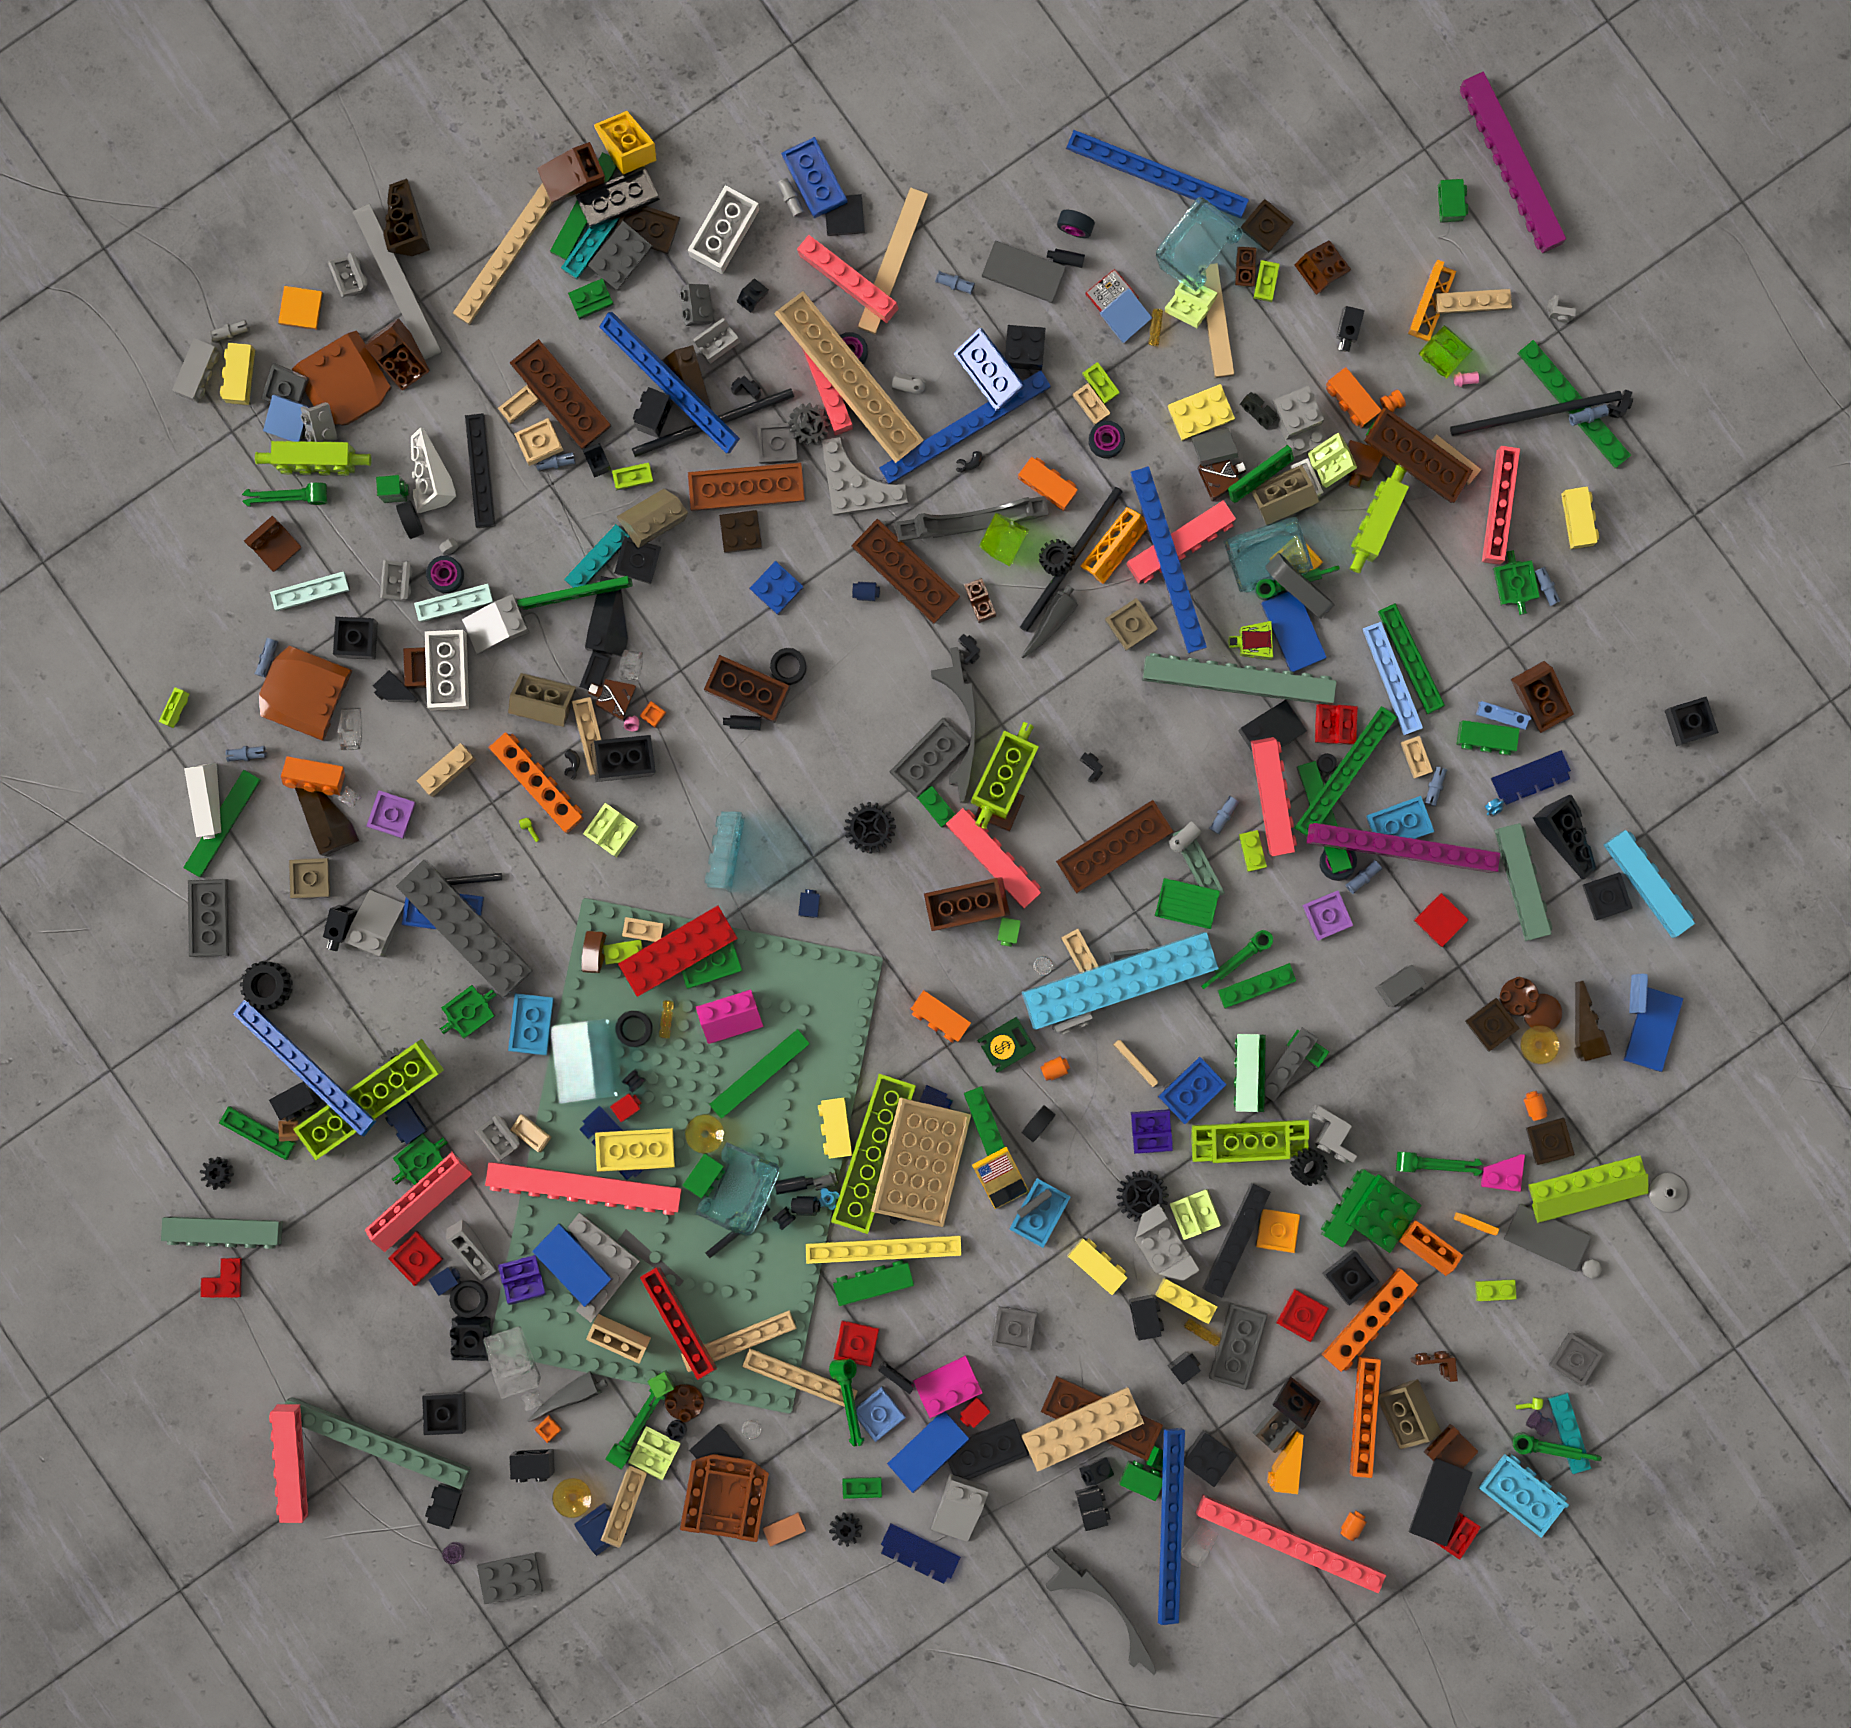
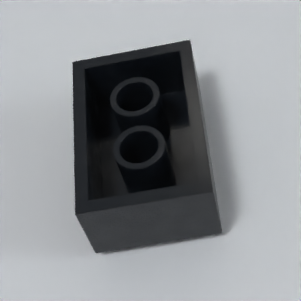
(623, 758)

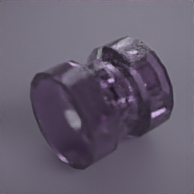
(1539, 1423)
(452, 1550)

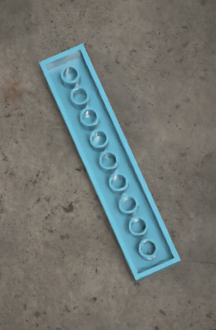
(1119, 980)

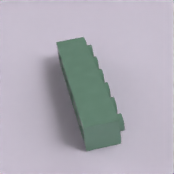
(1523, 881)
(221, 1231)

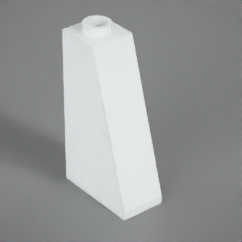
(204, 799)

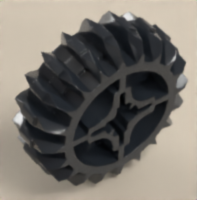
(855, 818)
(1131, 1182)

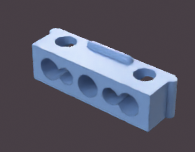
(1503, 715)

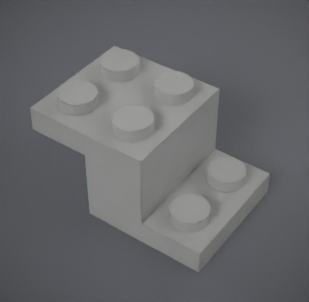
(1300, 421)
(1332, 1134)

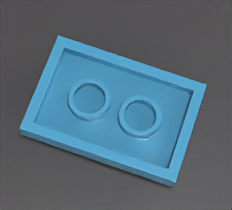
(1402, 820)
(531, 1024)
(1041, 1221)

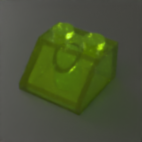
(1445, 352)
(1003, 539)

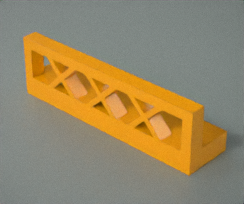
(1426, 297)
(1118, 546)

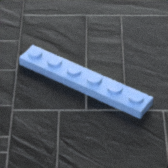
(1392, 678)

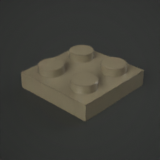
(1131, 624)
(309, 878)

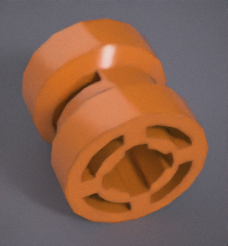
(1394, 401)

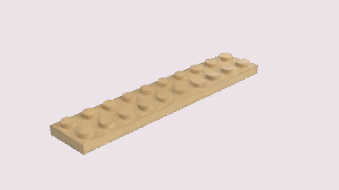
(849, 376)

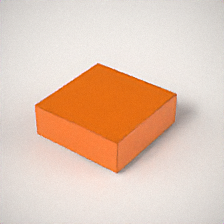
(653, 714)
(548, 1429)

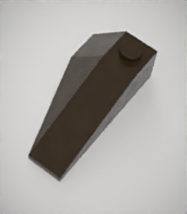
(404, 226)
(686, 367)
(326, 822)
(1589, 1039)

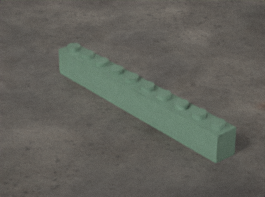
(1239, 680)
(382, 1445)

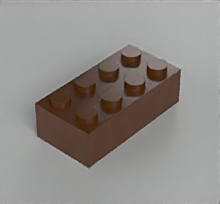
(747, 688)
(966, 904)

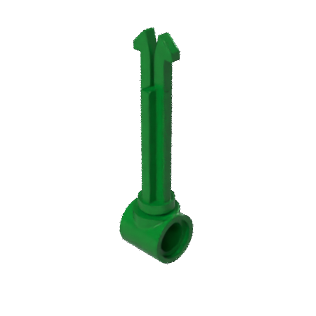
(314, 494)
(1275, 587)
(1240, 957)
(1411, 1162)
(843, 1372)
(1536, 1445)
(621, 1452)

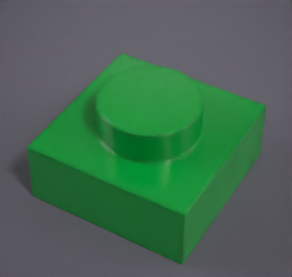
(1156, 1459)

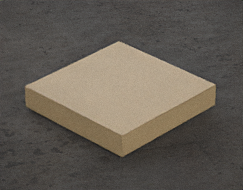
(539, 442)

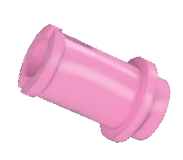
(1466, 378)

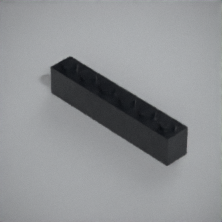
(1236, 1240)

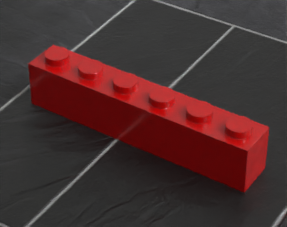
(678, 1323)

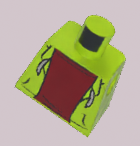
(1254, 641)

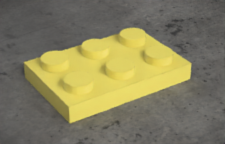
(1201, 412)

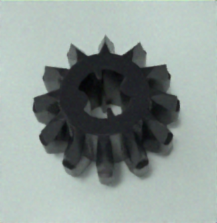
(218, 1165)
(840, 1534)

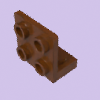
(1322, 266)
(273, 543)
(1447, 1367)
(1451, 1448)

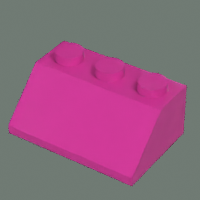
(729, 1016)
(947, 1386)

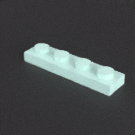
(309, 591)
(453, 603)

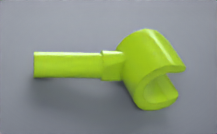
(526, 823)
(1537, 1403)

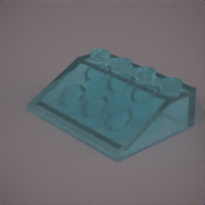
(726, 851)
(583, 1061)

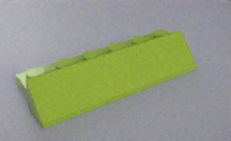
(1249, 1141)
(1589, 1188)

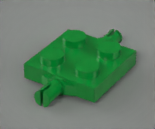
(1516, 582)
(468, 1011)
(418, 1159)

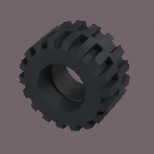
(251, 979)

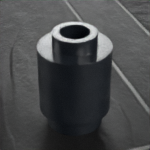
(805, 1205)

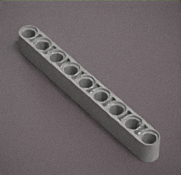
(397, 282)

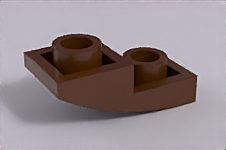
(1245, 266)
(980, 600)
(592, 952)

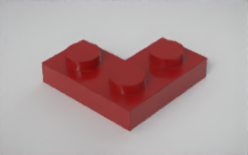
(228, 1283)

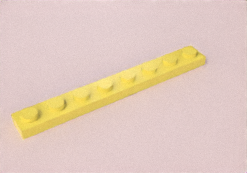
(883, 1249)

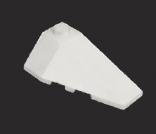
(433, 481)

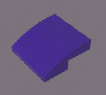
(1151, 1131)
(522, 1280)

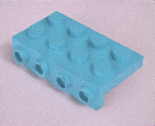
(1523, 1494)

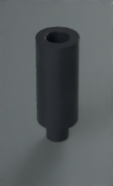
(1066, 257)
(743, 722)
(793, 1184)

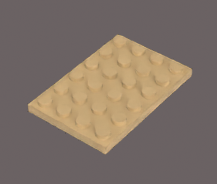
(921, 1162)

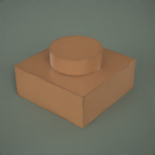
(286, 1130)

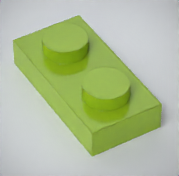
(1266, 281)
(1100, 383)
(632, 476)
(174, 707)
(1252, 850)
(620, 951)
(1495, 1290)

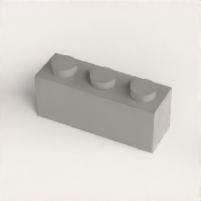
(196, 370)

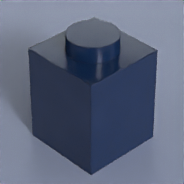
(809, 904)
(445, 1280)

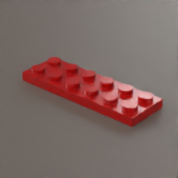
(677, 951)

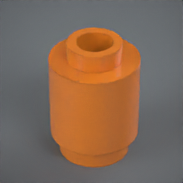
(1055, 1068)
(1535, 1105)
(1353, 1525)

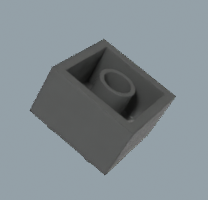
(1400, 986)

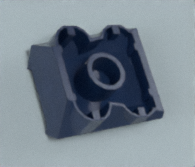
(592, 1528)

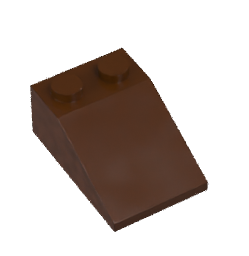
(1542, 696)

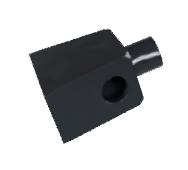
(1351, 319)
(338, 919)

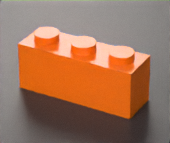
(1353, 398)
(1048, 483)
(312, 776)
(940, 1017)
(1430, 1248)

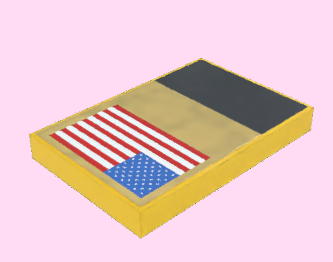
(1000, 1178)

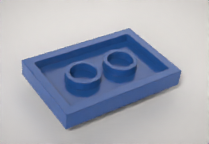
(1192, 1090)

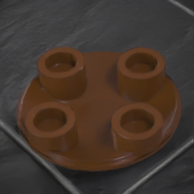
(1519, 996)
(1547, 1013)
(684, 1402)

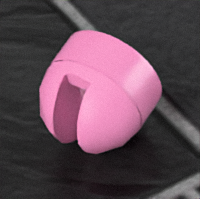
(631, 723)

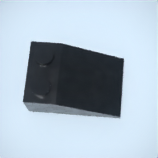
(1277, 722)

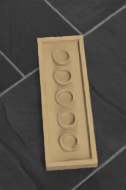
(1082, 1429)

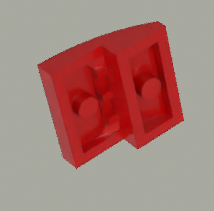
(1336, 724)
(1461, 1536)

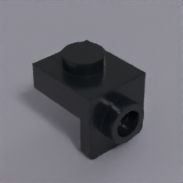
(751, 295)
(750, 386)
(1624, 404)
(597, 460)
(969, 644)
(1090, 761)
(1096, 1472)

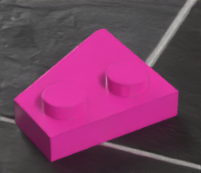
(1504, 1174)

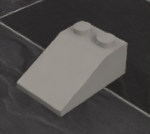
(496, 624)
(375, 923)
(960, 1507)

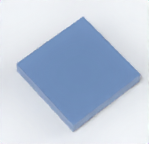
(1125, 315)
(285, 419)
(1638, 993)
(879, 1414)

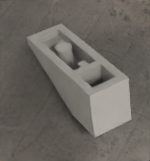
(469, 1249)

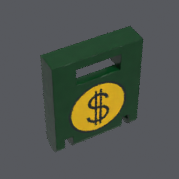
(1003, 1046)

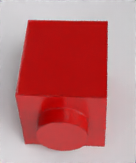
(626, 1107)
(974, 1412)

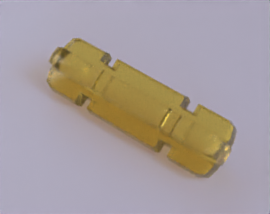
(1155, 329)
(666, 1019)
(1202, 1332)

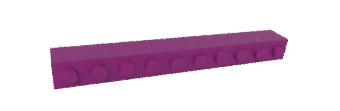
(1512, 162)
(1403, 848)

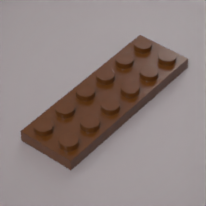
(560, 394)
(1418, 455)
(905, 571)
(1114, 846)
(1068, 1397)

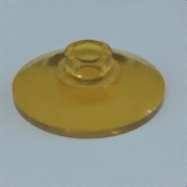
(1549, 1043)
(694, 1133)
(562, 1501)

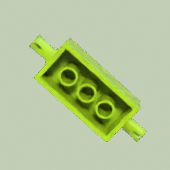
(313, 457)
(1380, 519)
(1004, 775)

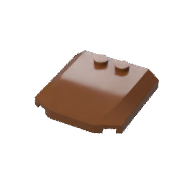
(344, 378)
(302, 691)
(724, 1497)

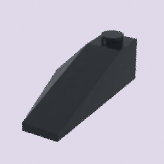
(607, 624)
(1564, 830)

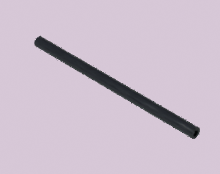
(1536, 413)
(726, 417)
(1078, 548)

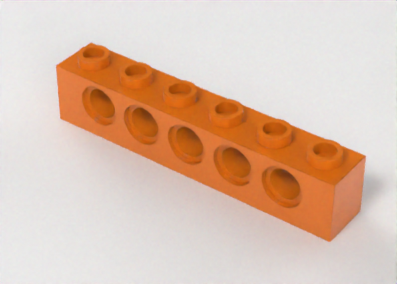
(502, 747)
(1359, 1322)
(1365, 1416)

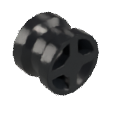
(633, 1080)
(784, 1218)
(674, 1432)

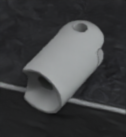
(908, 383)
(1184, 837)

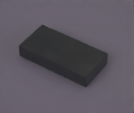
(595, 670)

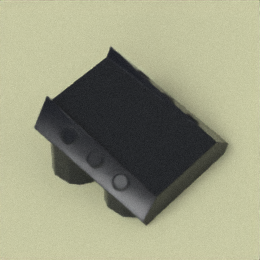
(468, 1337)

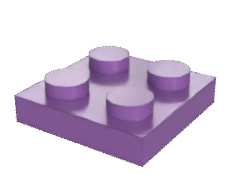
(391, 814)
(1327, 915)

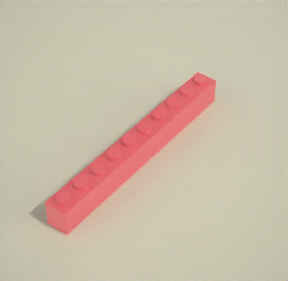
(585, 1187)
(1290, 1543)

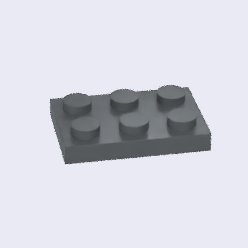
(620, 255)
(509, 1578)

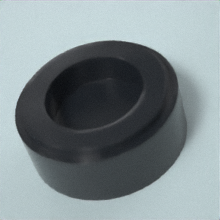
(1326, 763)

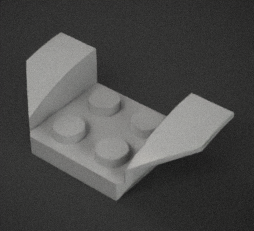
(1163, 1247)

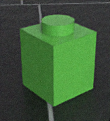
(1008, 931)
(661, 1384)

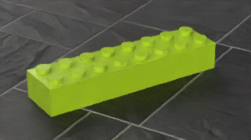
(374, 1094)
(863, 1174)

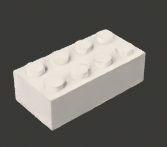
(723, 229)
(446, 670)

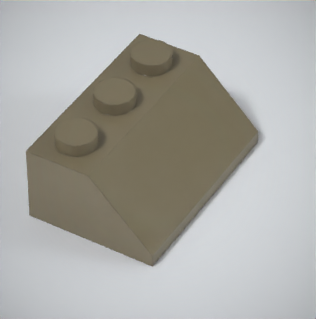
(1285, 495)
(652, 517)
(541, 699)
(1409, 1414)

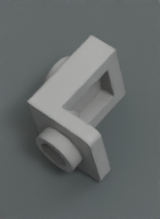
(1563, 314)

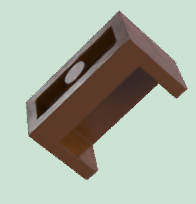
(414, 668)

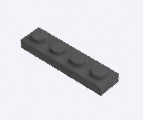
(1289, 1063)

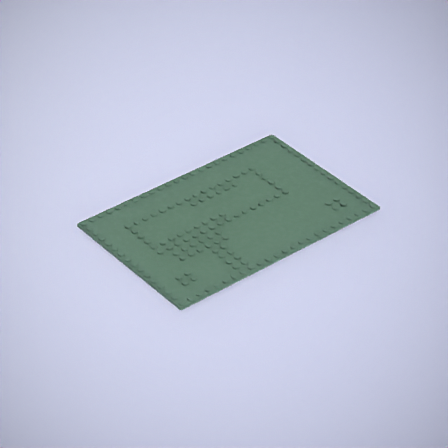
(755, 1276)

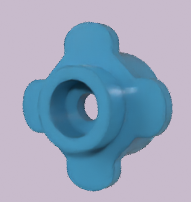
(1494, 807)
(832, 1195)

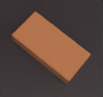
(784, 1529)

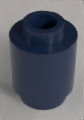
(865, 591)

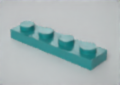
(587, 248)
(597, 558)
(1568, 1430)

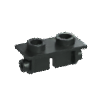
(1252, 404)

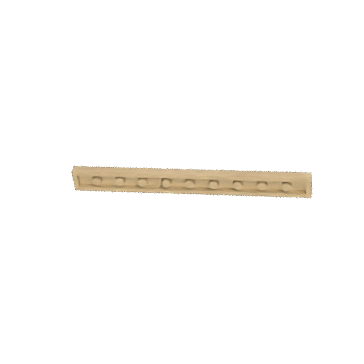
(503, 256)

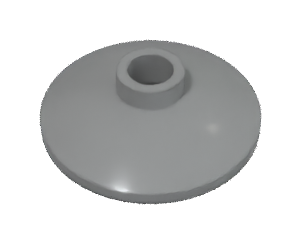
(1658, 1192)

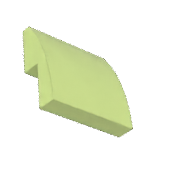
(1191, 305)
(1332, 460)
(610, 830)
(1195, 1214)
(654, 1453)

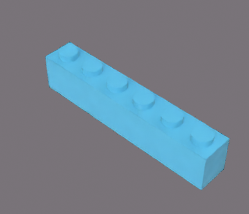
(1649, 884)

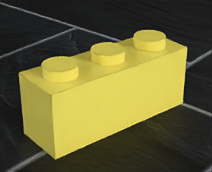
(237, 373)
(1580, 517)
(835, 1128)
(1098, 1265)
(1186, 1300)

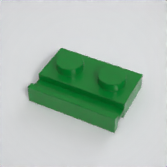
(590, 298)

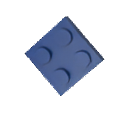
(776, 587)

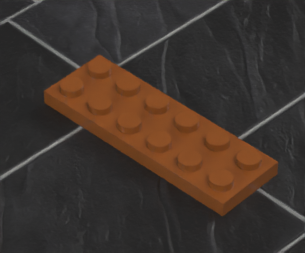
(746, 486)

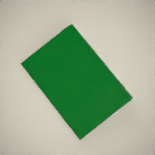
(1187, 903)

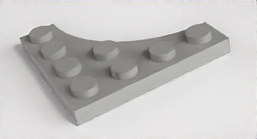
(851, 489)
(609, 1255)

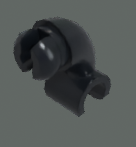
(975, 462)
(575, 761)

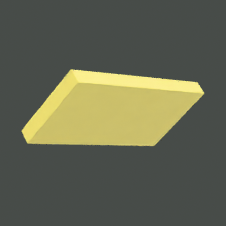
(634, 1150)

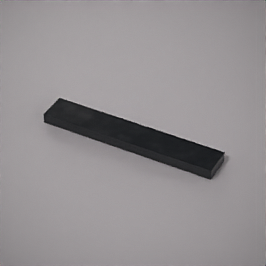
(480, 470)

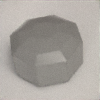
(449, 546)
(1591, 1268)

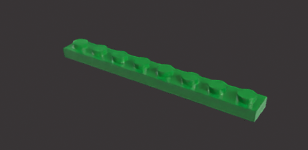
(1565, 392)
(1347, 770)

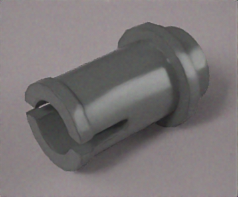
(826, 1181)

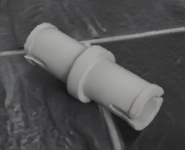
(790, 197)
(229, 331)

